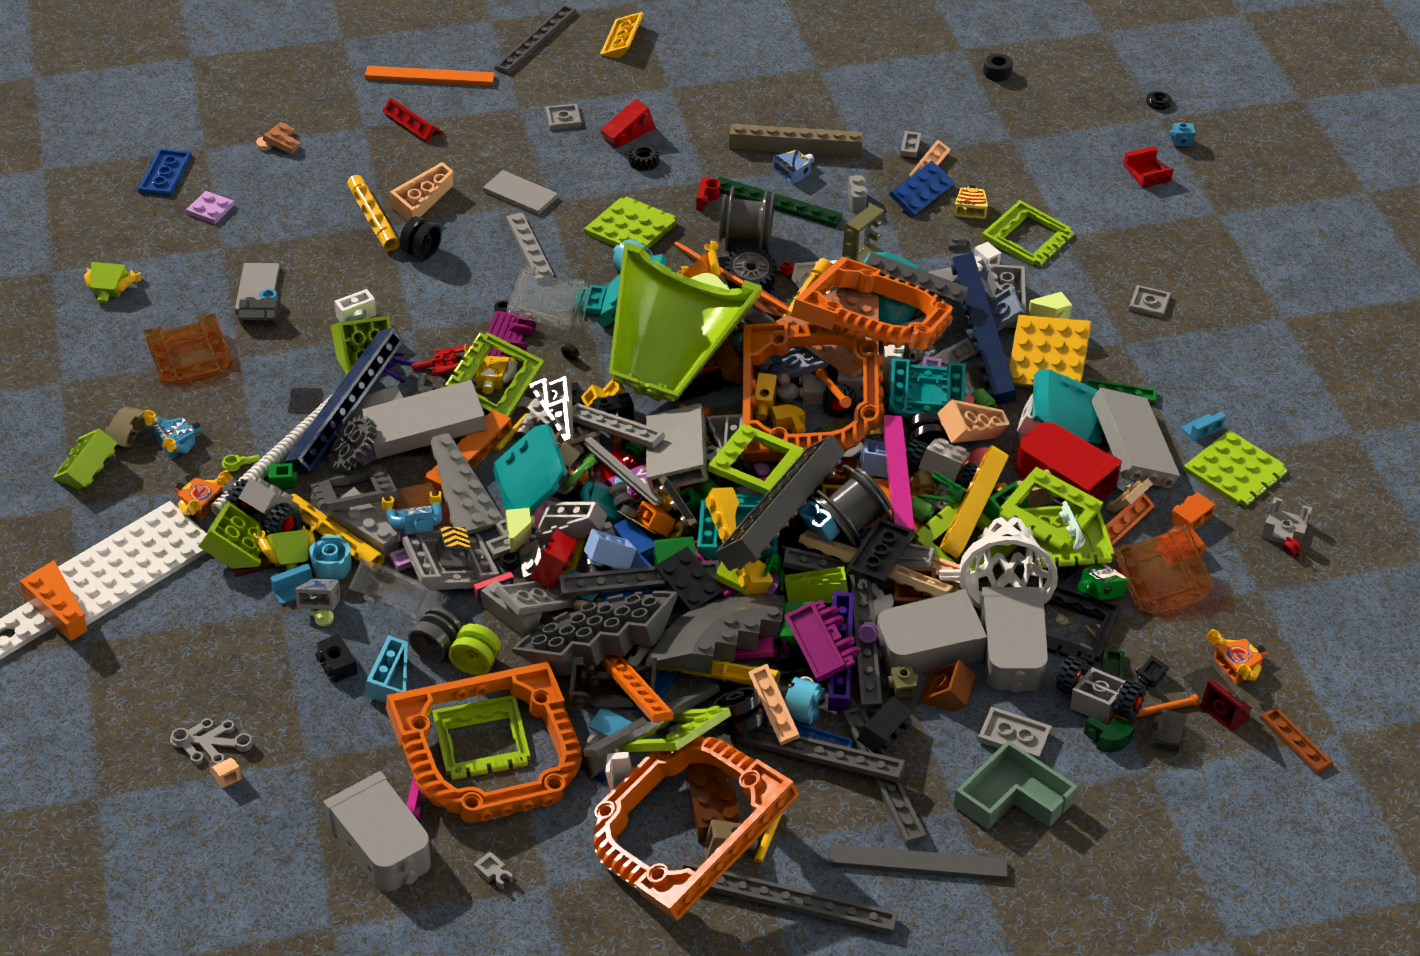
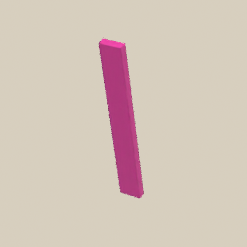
(897, 471)

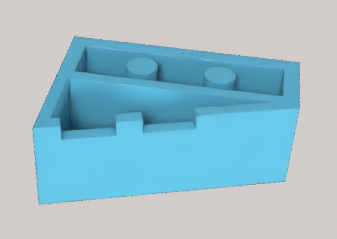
(389, 670)

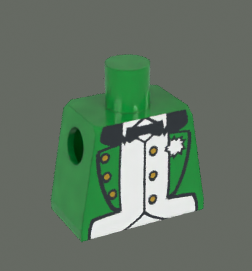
(1103, 582)

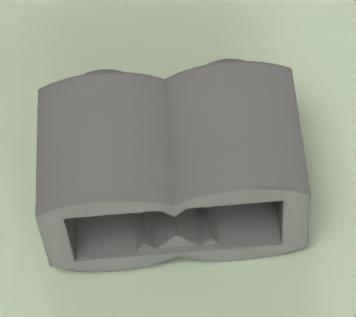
(857, 193)

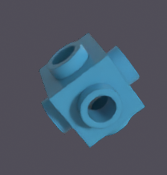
(1182, 134)

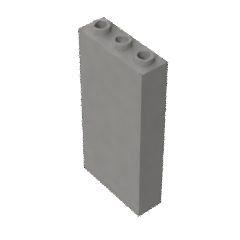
(418, 418)
(1135, 437)
(682, 451)

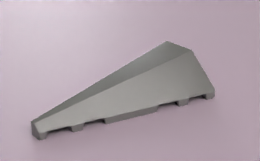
(557, 402)

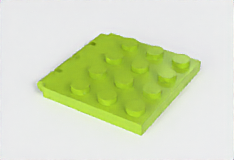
(631, 220)
(1235, 469)
(1096, 545)

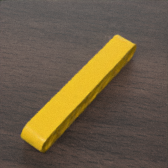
(973, 502)

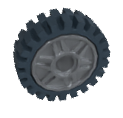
(752, 267)

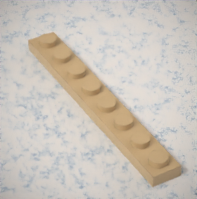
(899, 574)

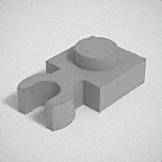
(492, 868)

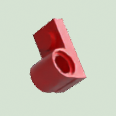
(708, 190)

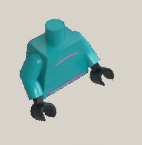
(598, 493)

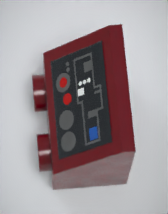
(1224, 705)

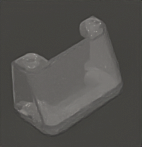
(549, 299)

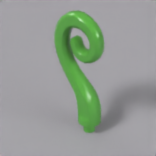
(589, 461)

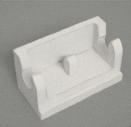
(889, 353)

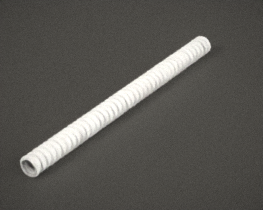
(275, 456)

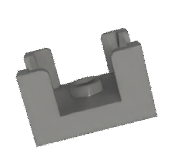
(1285, 524)

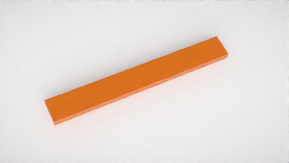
(429, 75)
(637, 688)

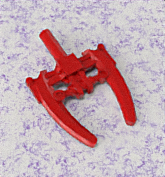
(443, 361)

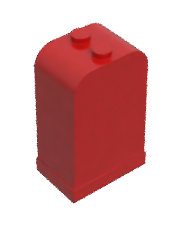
(1069, 460)

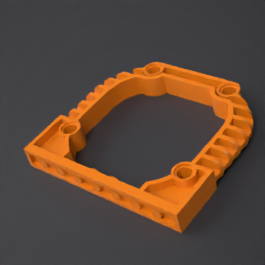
(847, 273)
(762, 342)
(530, 683)
(678, 890)

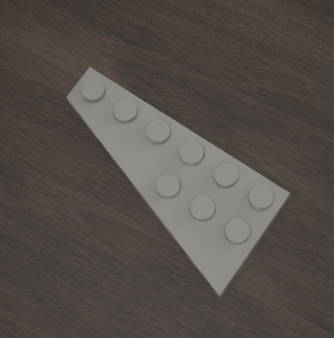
(462, 490)

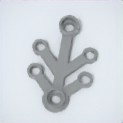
(209, 740)

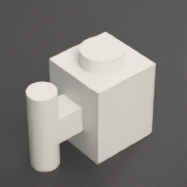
(985, 255)

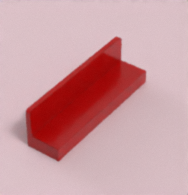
(410, 119)

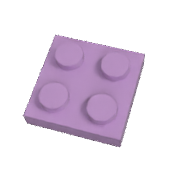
(210, 207)

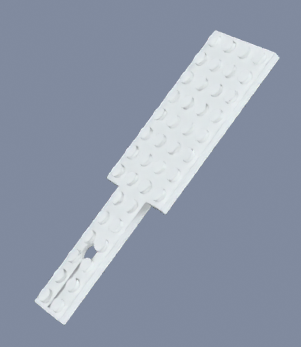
(115, 571)

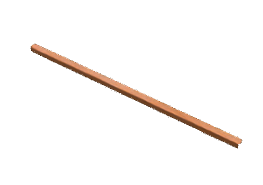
(733, 278)

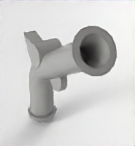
(420, 384)

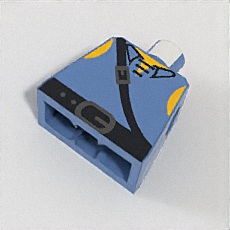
(793, 165)

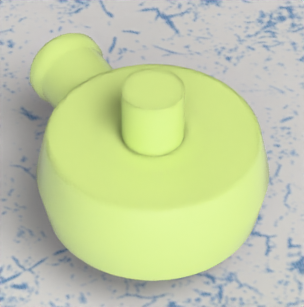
(322, 617)

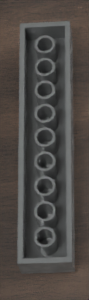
(780, 504)

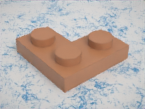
(281, 138)

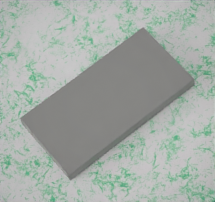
(520, 192)
(255, 279)
(533, 597)

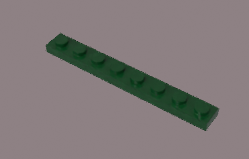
(782, 203)

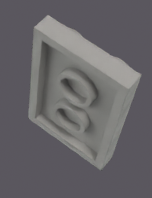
(1019, 730)

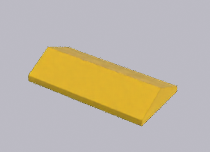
(621, 35)

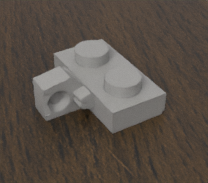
(537, 413)

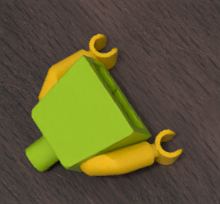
(109, 280)
(286, 547)

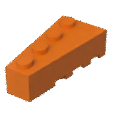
(54, 600)

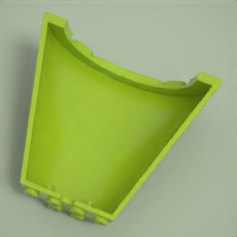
(669, 325)

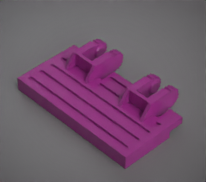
(510, 329)
(819, 638)

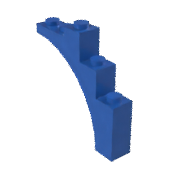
(644, 554)

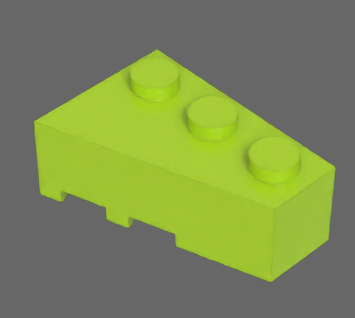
(815, 585)

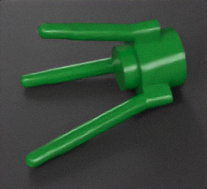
(954, 491)
(774, 565)

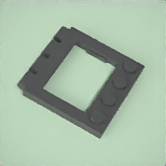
(328, 501)

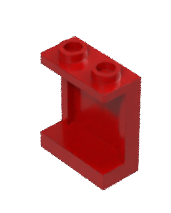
(1146, 167)

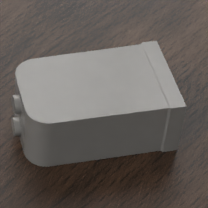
(930, 633)
(1015, 637)
(379, 832)

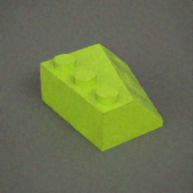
(353, 338)
(86, 459)
(232, 538)

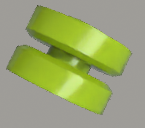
(474, 649)

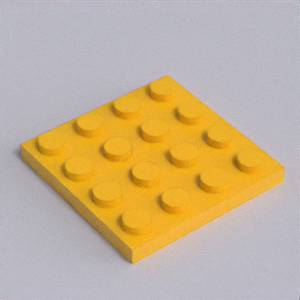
(1048, 344)

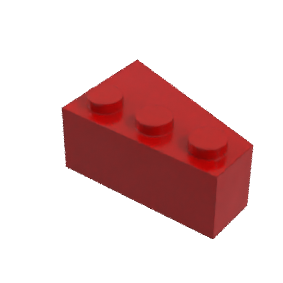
(628, 124)
(554, 559)

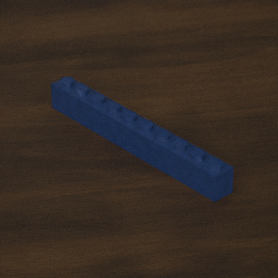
(984, 330)
(344, 401)

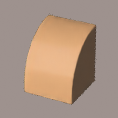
(226, 772)

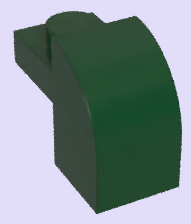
(1111, 737)

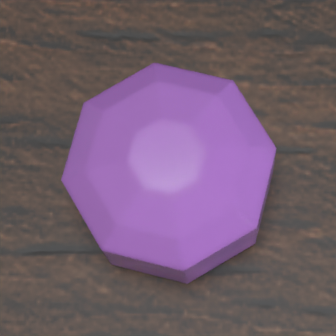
(762, 469)

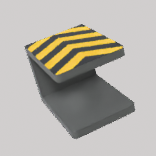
(450, 547)

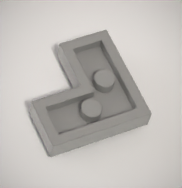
(500, 544)

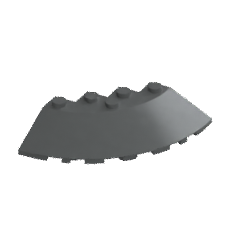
(599, 630)
(717, 630)

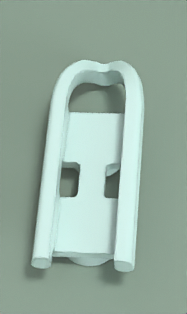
(1073, 528)

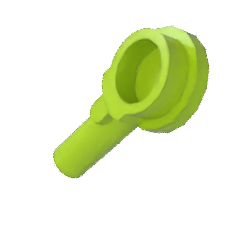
(234, 462)

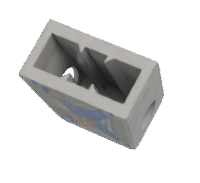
(322, 592)

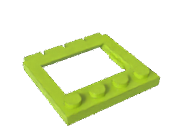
(1015, 216)
(520, 383)
(737, 444)
(1057, 488)
(941, 523)
(474, 714)
(701, 722)

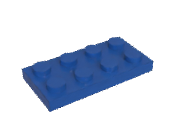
(922, 189)

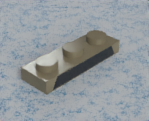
(678, 503)

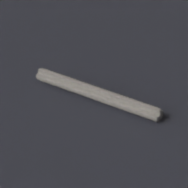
(623, 471)

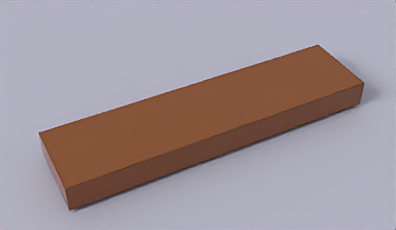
(1296, 740)

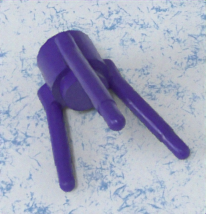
(391, 363)

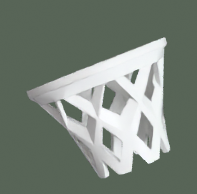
(1025, 538)

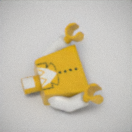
(494, 372)

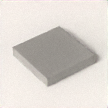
(563, 116)
(1149, 301)

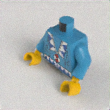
(173, 435)
(414, 519)

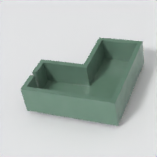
(1014, 779)

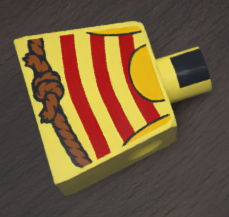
(971, 203)

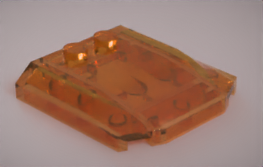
(189, 351)
(1165, 572)

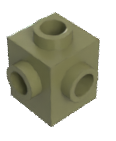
(903, 682)

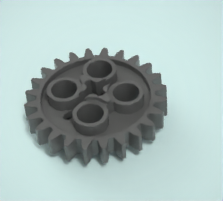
(361, 433)

